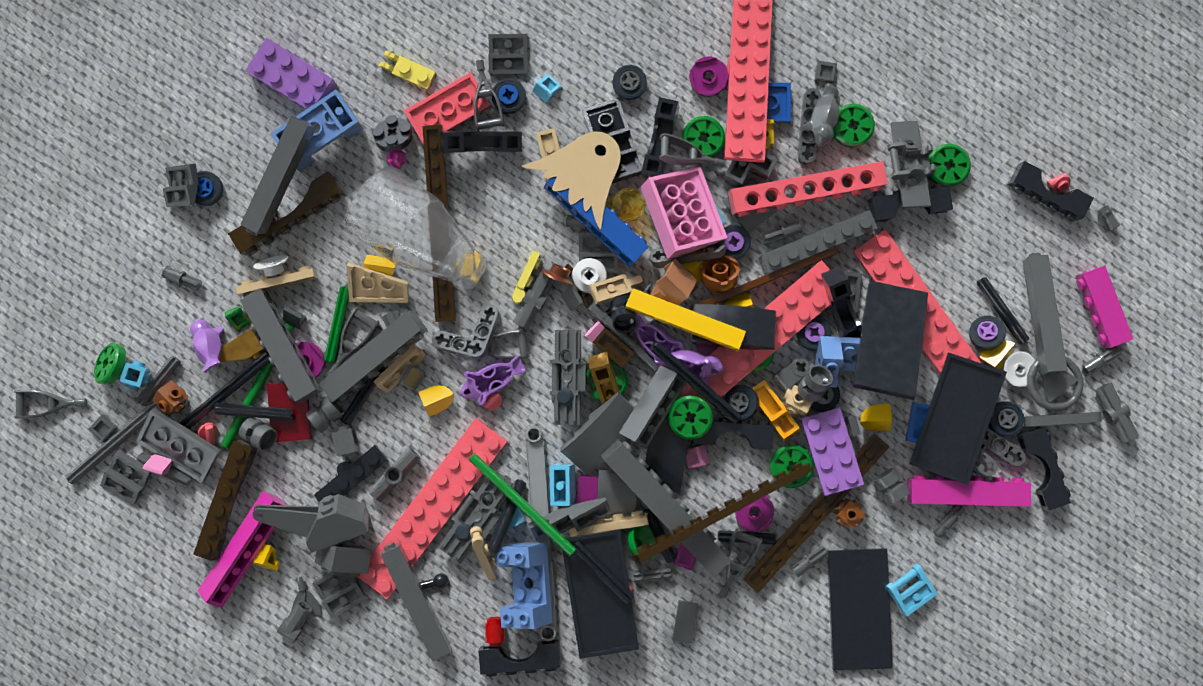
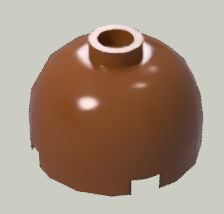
(720, 274)

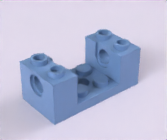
(334, 120)
(837, 355)
(530, 605)

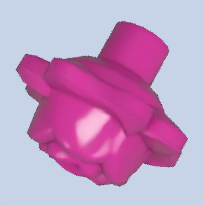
(396, 158)

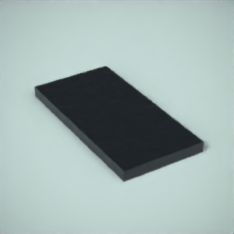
(891, 340)
(957, 418)
(859, 609)
(599, 616)

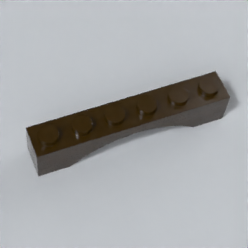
(320, 193)
(217, 519)

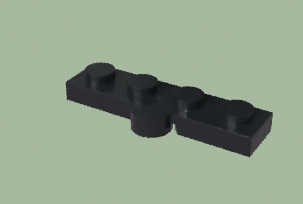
(352, 474)

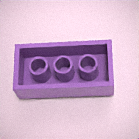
(289, 75)
(832, 452)

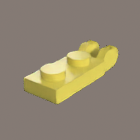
(409, 70)
(525, 279)

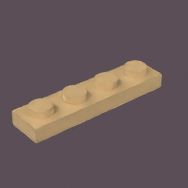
(285, 279)
(617, 521)

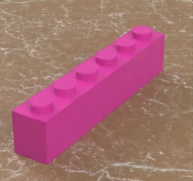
(977, 492)
(237, 555)

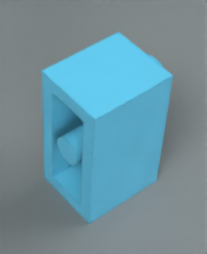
(562, 484)

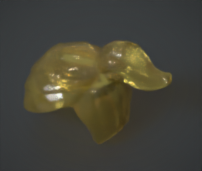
(627, 204)

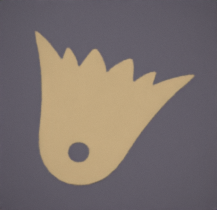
(583, 170)

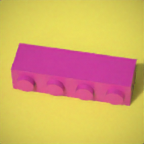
(1104, 307)

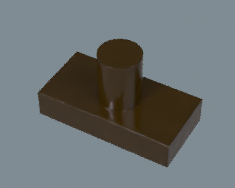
(614, 347)

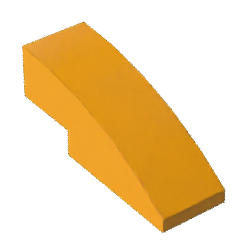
(776, 412)

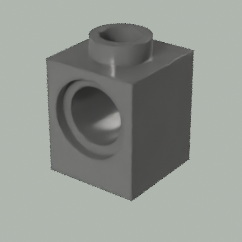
(345, 440)

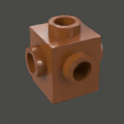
(170, 398)
(844, 508)

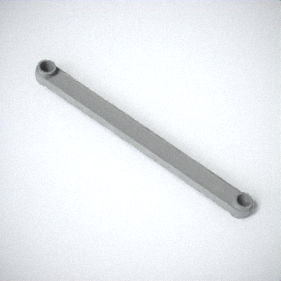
(539, 502)

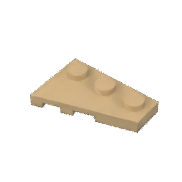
(373, 286)

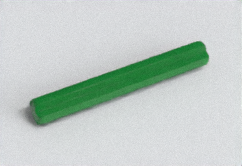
(337, 325)

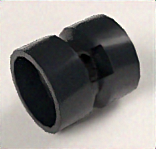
(622, 318)

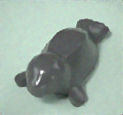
(824, 117)

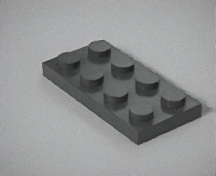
(176, 442)

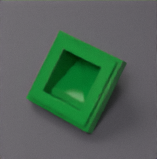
(237, 318)

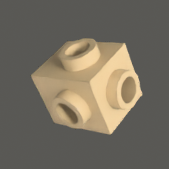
(794, 406)

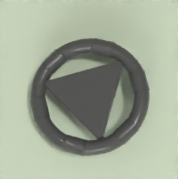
(1055, 385)

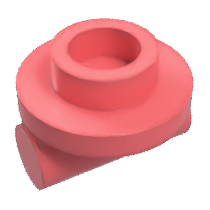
(1059, 183)
(493, 401)
(208, 432)

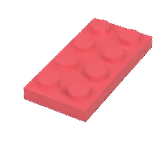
(447, 106)

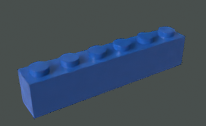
(613, 233)

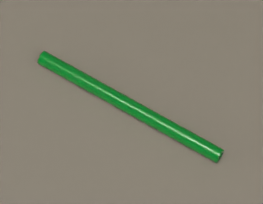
(249, 400)
(524, 506)

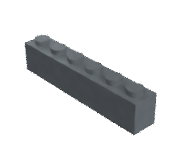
(818, 242)
(280, 346)
(373, 356)

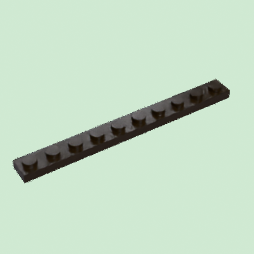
(437, 185)
(714, 515)
(809, 520)

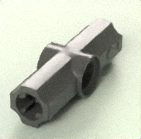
(534, 301)
(1116, 413)
(386, 484)

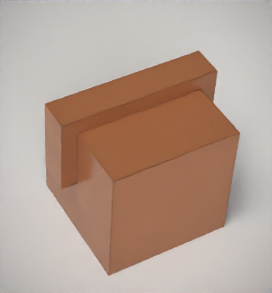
(675, 284)

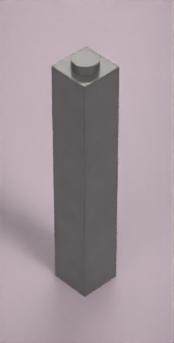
(277, 176)
(1044, 314)
(415, 600)

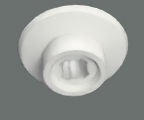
(272, 265)
(582, 268)
(1017, 359)

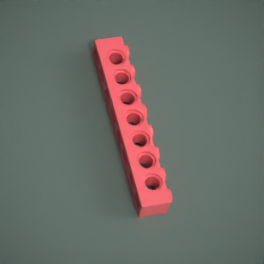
(874, 172)

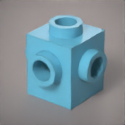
(128, 372)

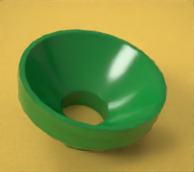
(642, 536)

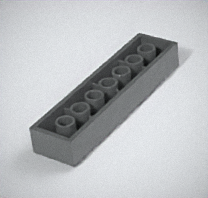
(662, 503)

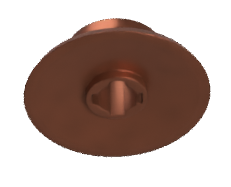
(559, 274)

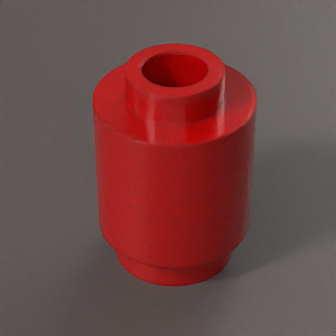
(493, 632)

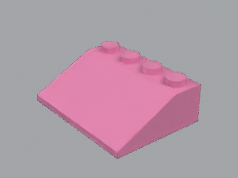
(683, 211)

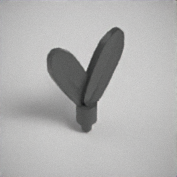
(305, 595)

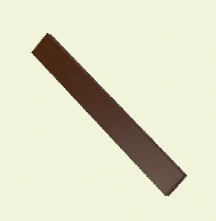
(770, 277)

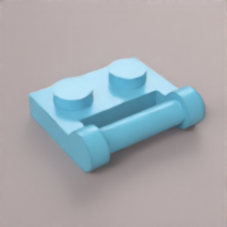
(916, 594)

